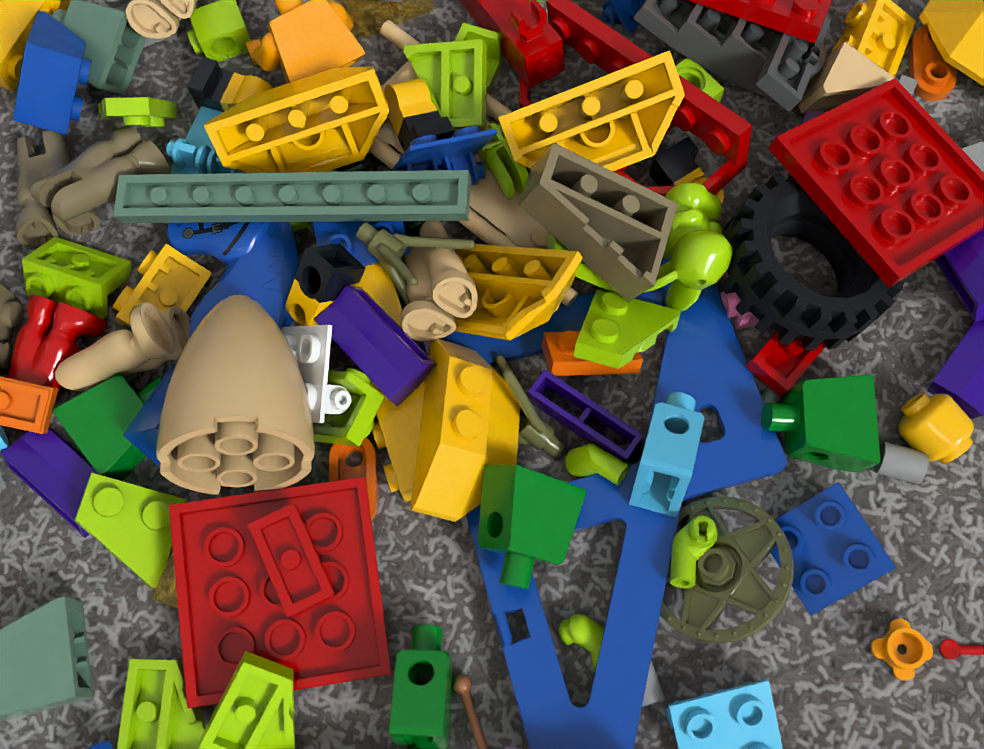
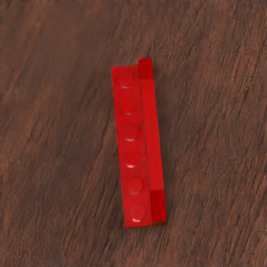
(698, 112)

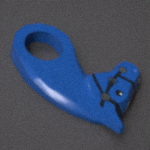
(259, 261)

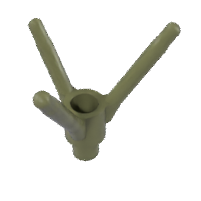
(390, 249)
(532, 427)

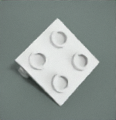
(312, 353)

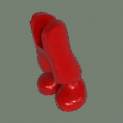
(49, 339)

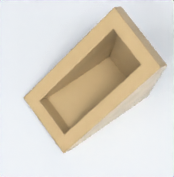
(842, 78)

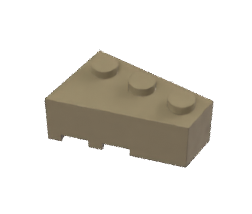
(602, 216)

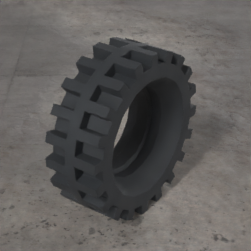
(777, 298)

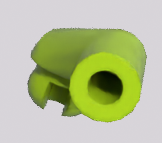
(592, 460)
(687, 547)
(584, 632)

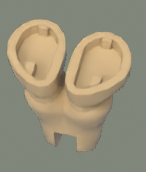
(158, 17)
(441, 289)
(153, 341)

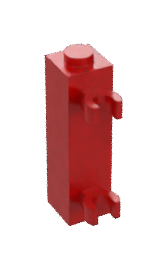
(526, 36)

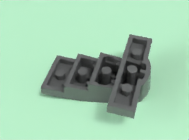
(738, 49)

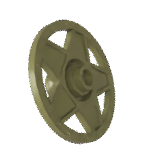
(729, 575)

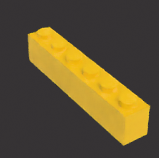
(396, 426)

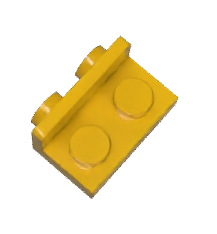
(878, 32)
(167, 282)

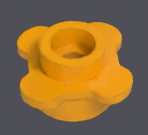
(917, 649)

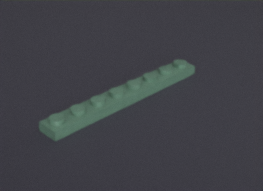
(294, 197)

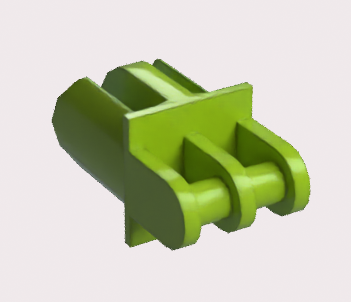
(500, 161)

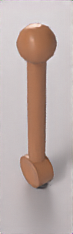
(462, 685)

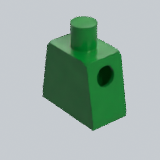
(99, 421)
(828, 422)
(526, 519)
(422, 712)

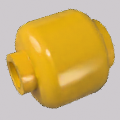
(936, 427)

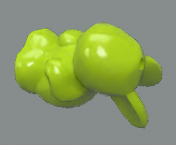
(694, 247)

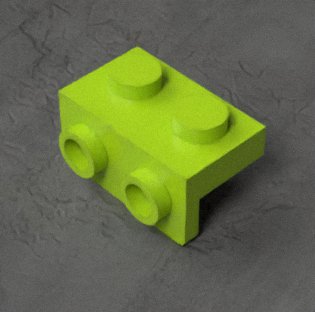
(358, 419)

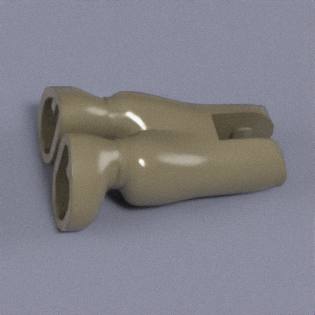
(94, 173)
(35, 222)

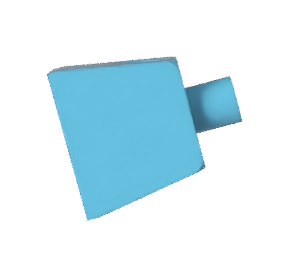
(668, 455)

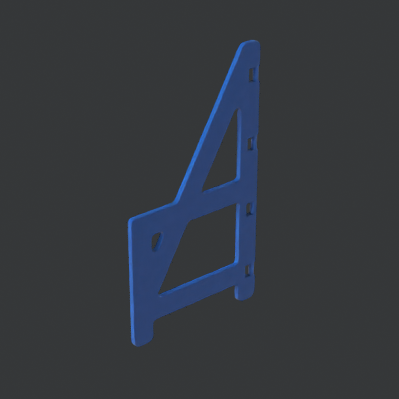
(697, 360)

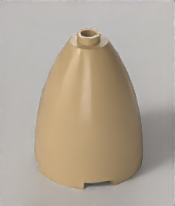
(236, 406)

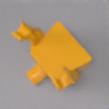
(306, 40)

